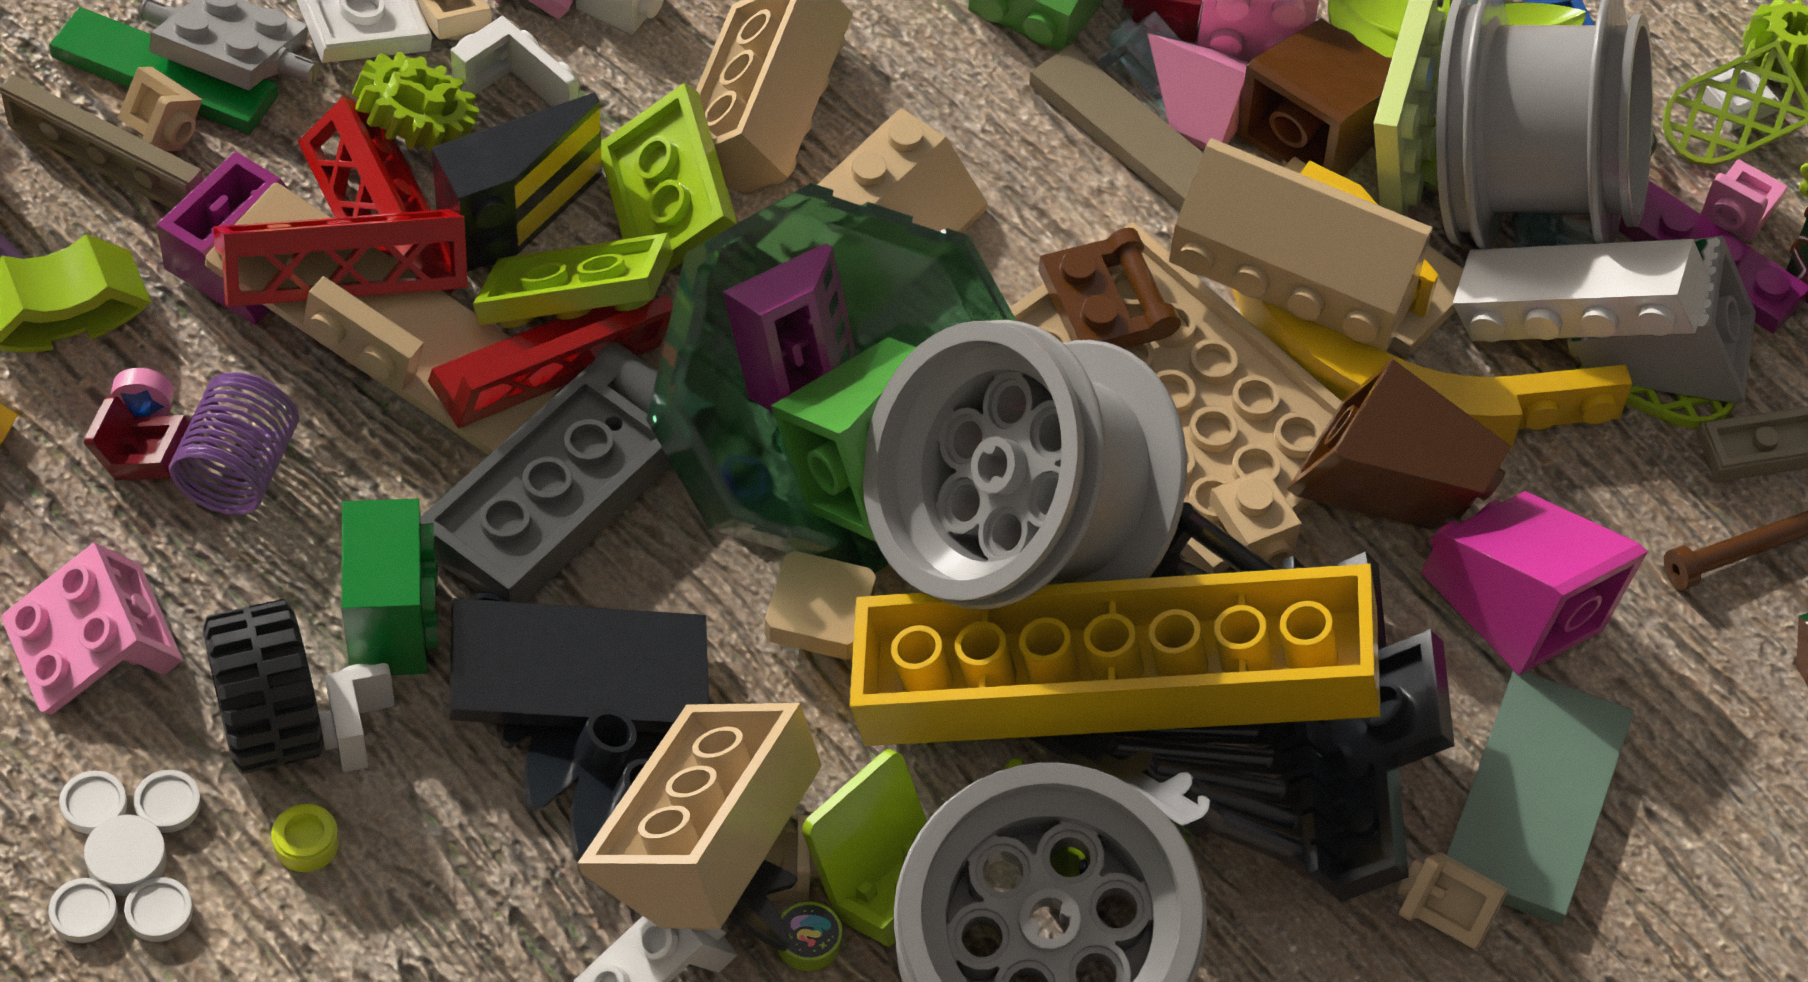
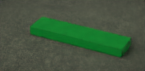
(118, 50)

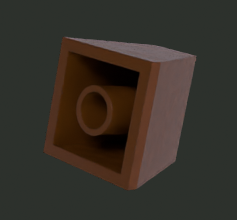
(1314, 98)
(1401, 454)

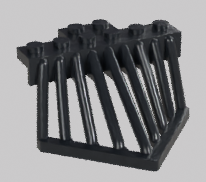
(1332, 772)

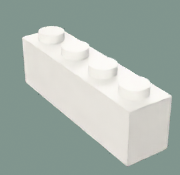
(1582, 290)

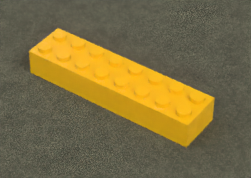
(1119, 657)

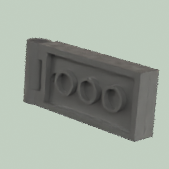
(553, 481)

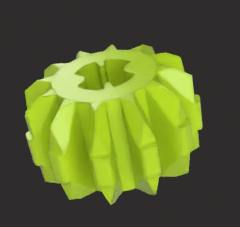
(1783, 23)

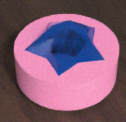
(144, 392)

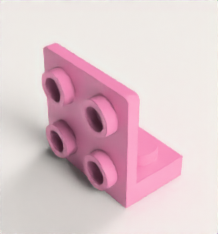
(86, 624)

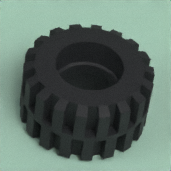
(263, 686)

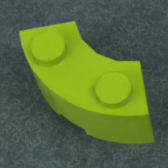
(68, 293)

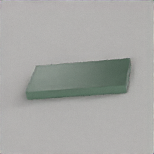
(1540, 792)

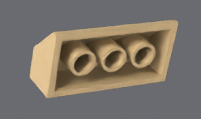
(767, 83)
(911, 172)
(1299, 245)
(704, 812)

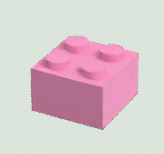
(1251, 26)

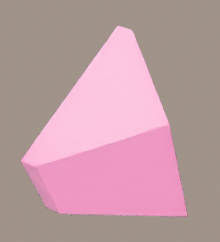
(1199, 89)

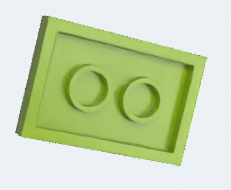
(668, 175)
(573, 280)

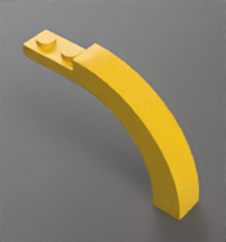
(1497, 403)

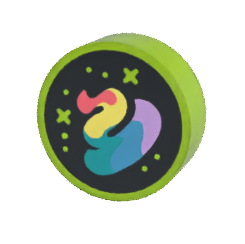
(813, 934)

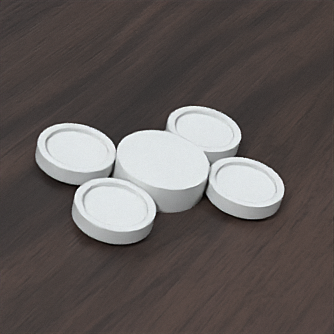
(125, 856)

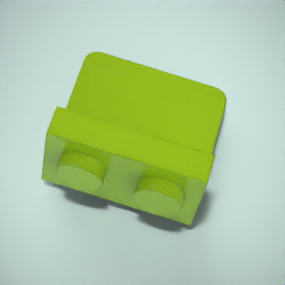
(863, 841)

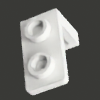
(503, 49)
(659, 954)

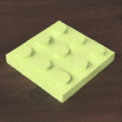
(1408, 107)

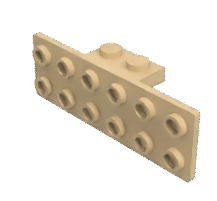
(383, 335)

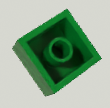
(389, 584)

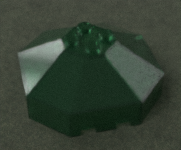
(727, 447)

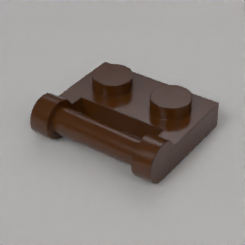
(1090, 300)

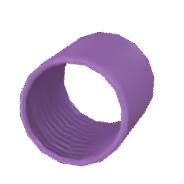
(236, 462)

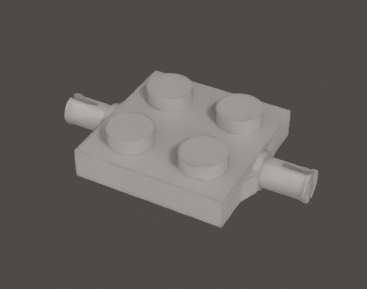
(230, 40)

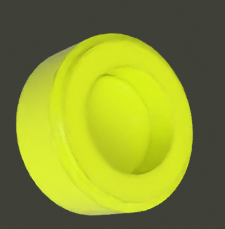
(305, 838)

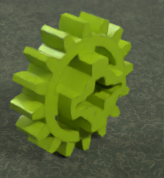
(414, 101)

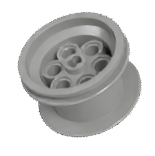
(1542, 120)
(1022, 464)
(1022, 820)

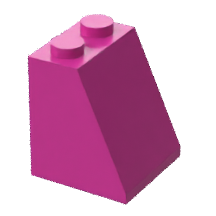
(1532, 576)

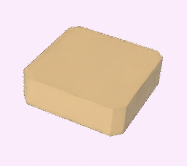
(817, 604)

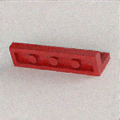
(385, 176)
(340, 234)
(542, 359)

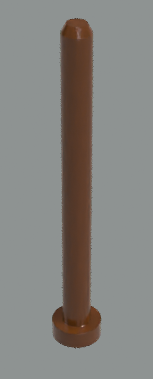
(1686, 566)

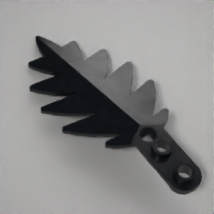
(604, 764)

